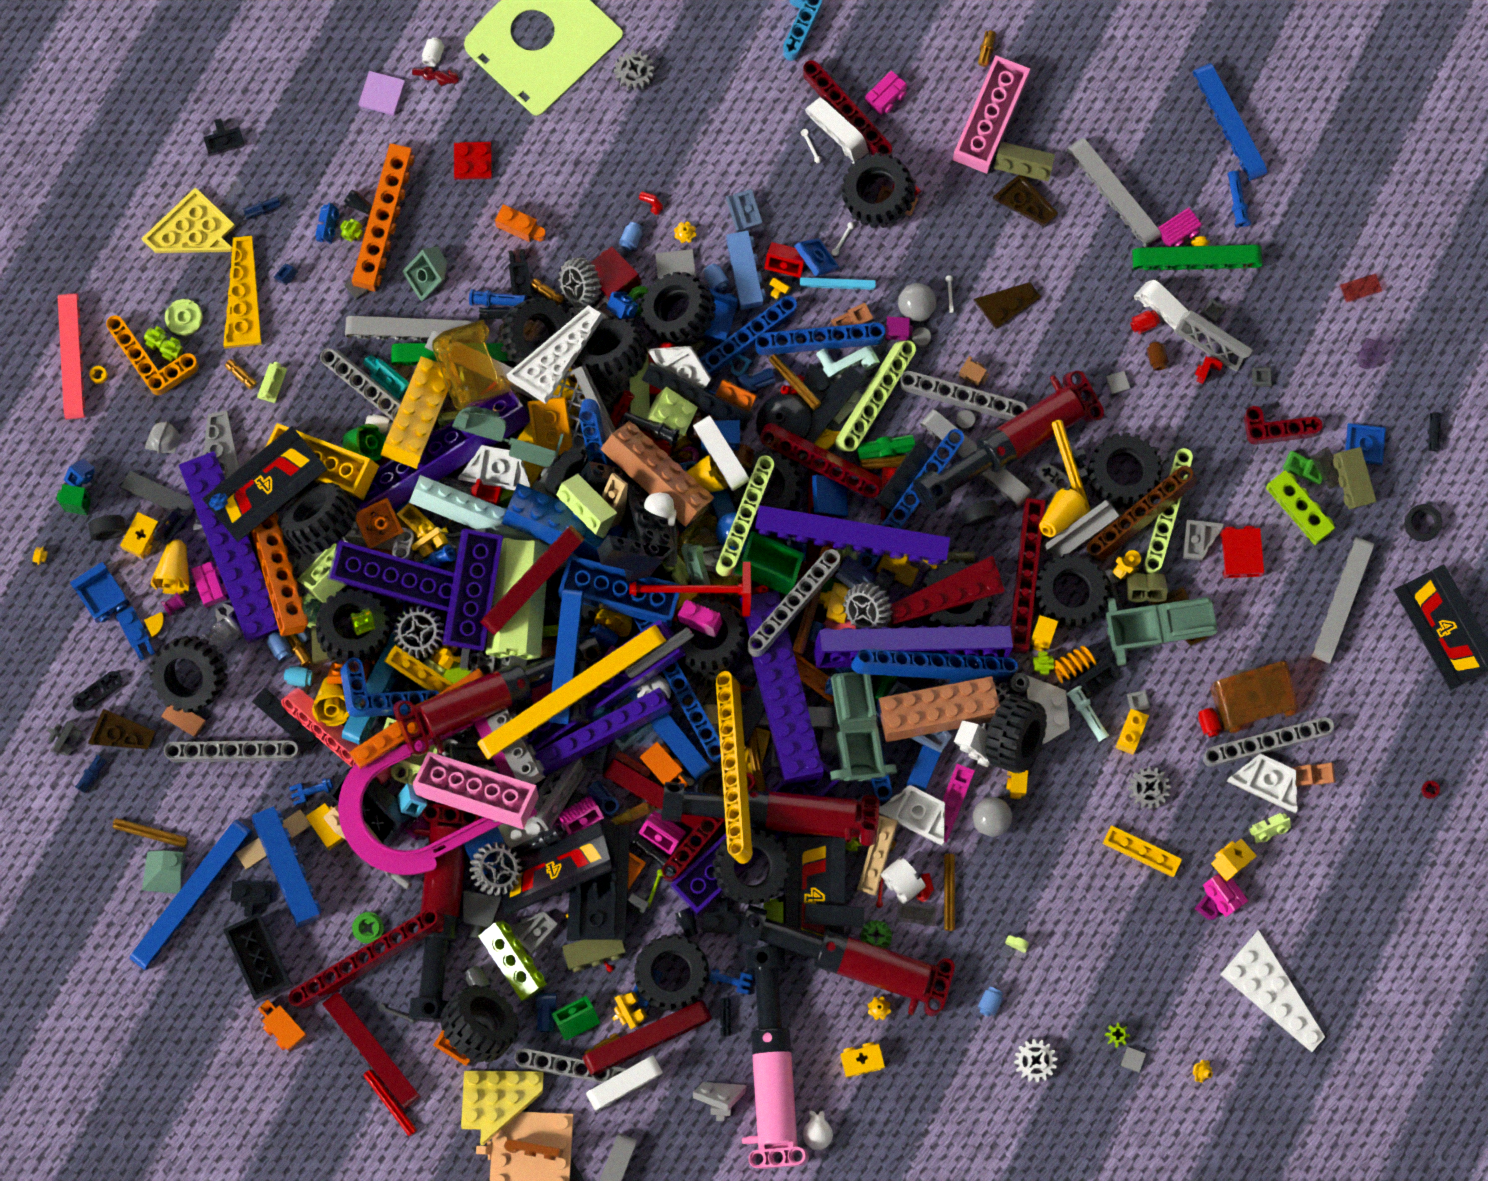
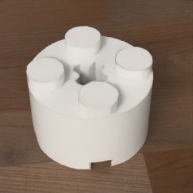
(903, 880)

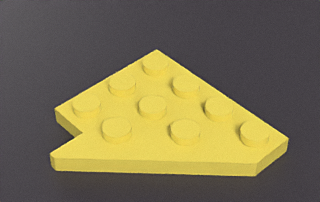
(191, 228)
(496, 1098)

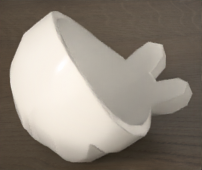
(661, 505)
(654, 683)
(817, 1131)

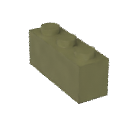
(1024, 161)
(1354, 478)
(592, 952)

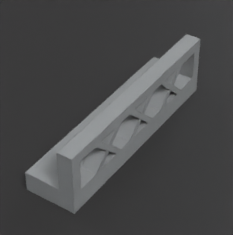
(1217, 335)
(1083, 529)
(560, 792)

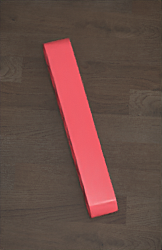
(70, 356)
(300, 707)

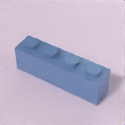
(744, 270)

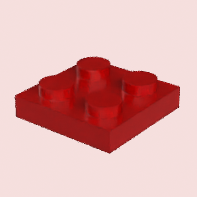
(472, 160)

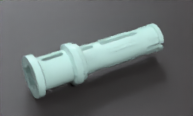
(1082, 704)

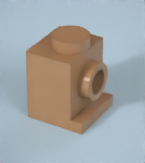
(973, 372)

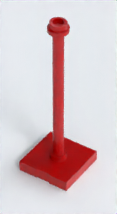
(742, 588)

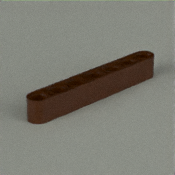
(1145, 504)

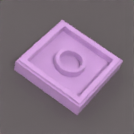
(381, 93)

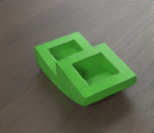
(1302, 467)

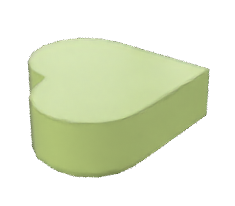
(440, 670)
(1017, 943)

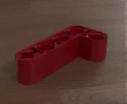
(1282, 426)

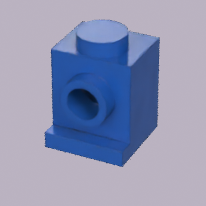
(622, 305)
(79, 473)

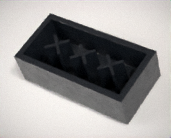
(379, 810)
(258, 958)

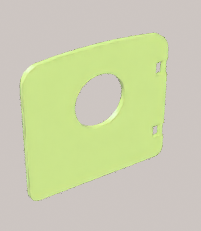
(544, 74)

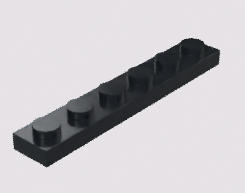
(696, 395)

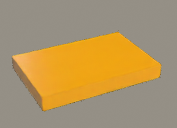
(549, 422)

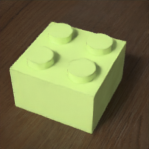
(672, 411)

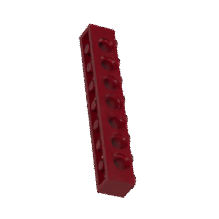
(1026, 574)

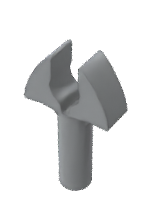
(229, 618)
(400, 879)

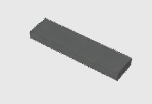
(157, 493)

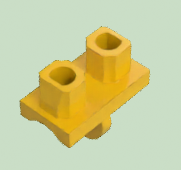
(428, 536)
(1127, 564)
(445, 656)
(625, 1011)

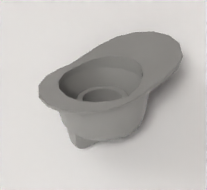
(163, 438)

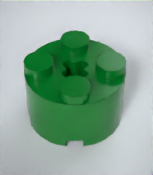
(365, 441)

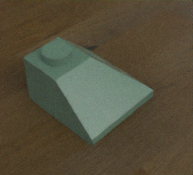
(426, 271)
(164, 871)

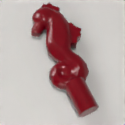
(442, 78)

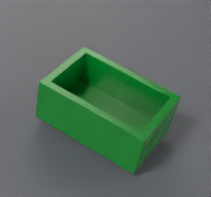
(770, 562)

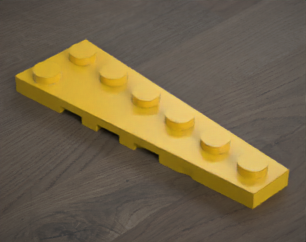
(242, 312)

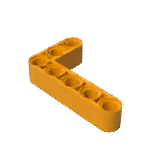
(144, 361)

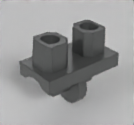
(68, 730)

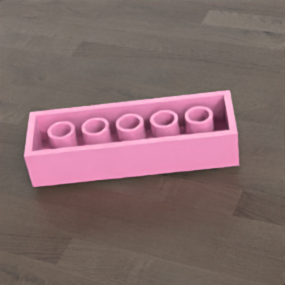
(991, 114)
(475, 790)

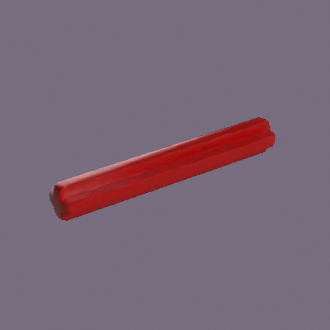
(390, 1102)

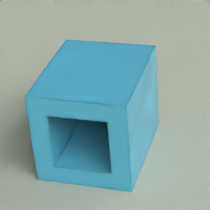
(410, 802)

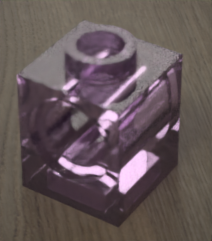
(1374, 348)

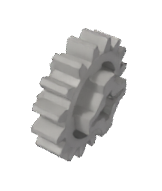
(637, 62)
(1154, 793)

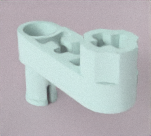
(832, 369)

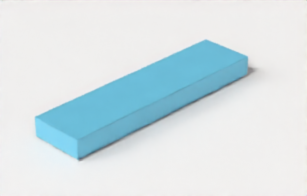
(837, 283)

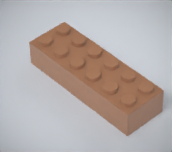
(656, 471)
(937, 708)

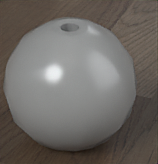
(917, 302)
(992, 816)

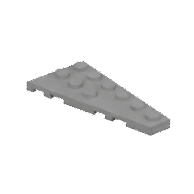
(219, 439)

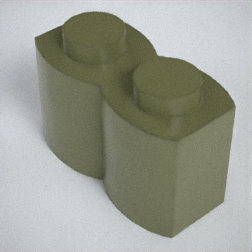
(1146, 587)

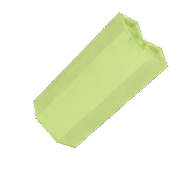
(523, 632)

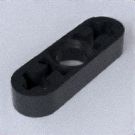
(106, 678)

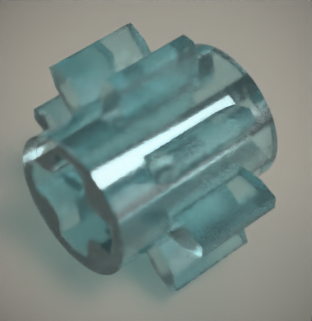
(311, 609)

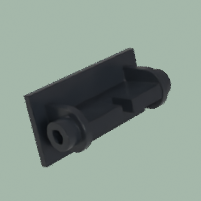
(165, 532)

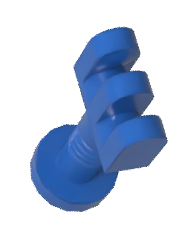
(326, 785)
(739, 982)

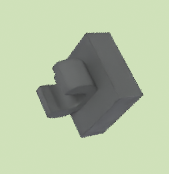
(466, 659)
(637, 904)

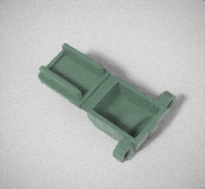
(489, 425)
(1158, 624)
(858, 737)

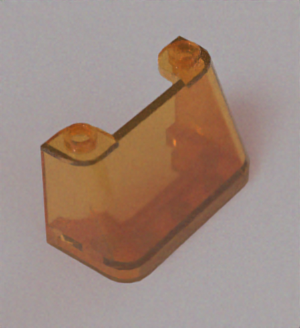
(1254, 696)

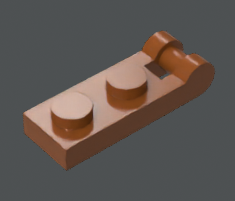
(532, 1149)

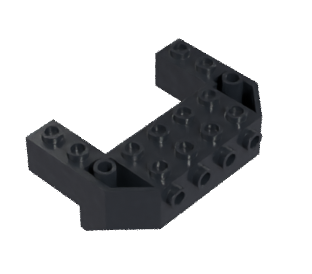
(648, 534)

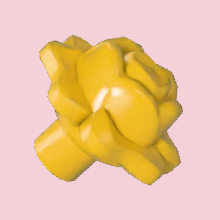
(685, 232)
(879, 1008)
(1202, 1071)

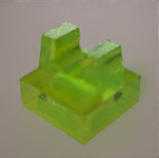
(362, 621)

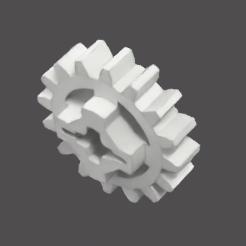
(1028, 1054)

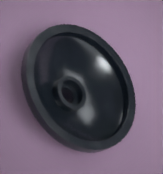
(795, 413)

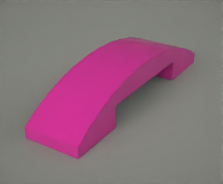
(955, 795)

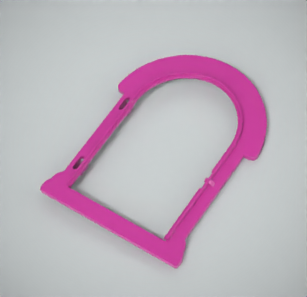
(404, 861)

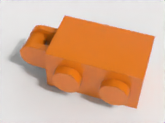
(519, 224)
(662, 765)
(282, 1026)

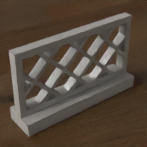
(590, 392)

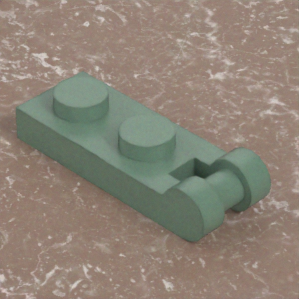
(695, 565)

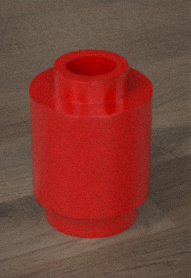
(1144, 321)
(1209, 722)

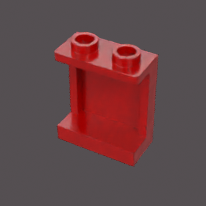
(1242, 552)

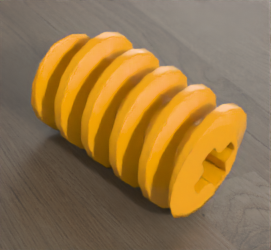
(1073, 663)

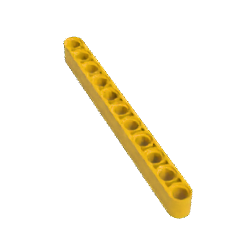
(571, 692)
(733, 767)

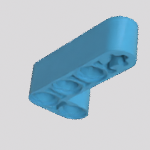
(802, 26)

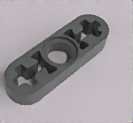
(1054, 471)

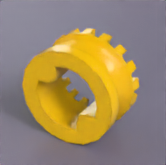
(92, 374)

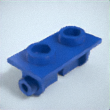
(326, 231)

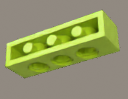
(1301, 517)
(503, 957)

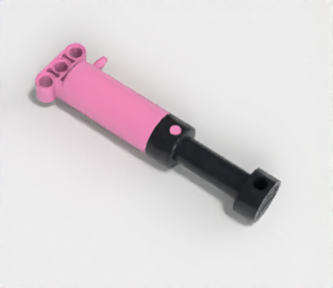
(772, 1067)

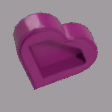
(1207, 908)

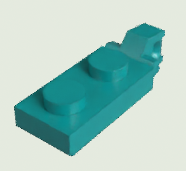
(386, 376)

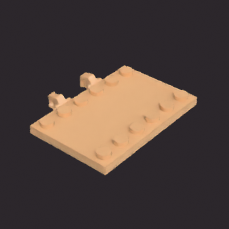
(535, 1128)

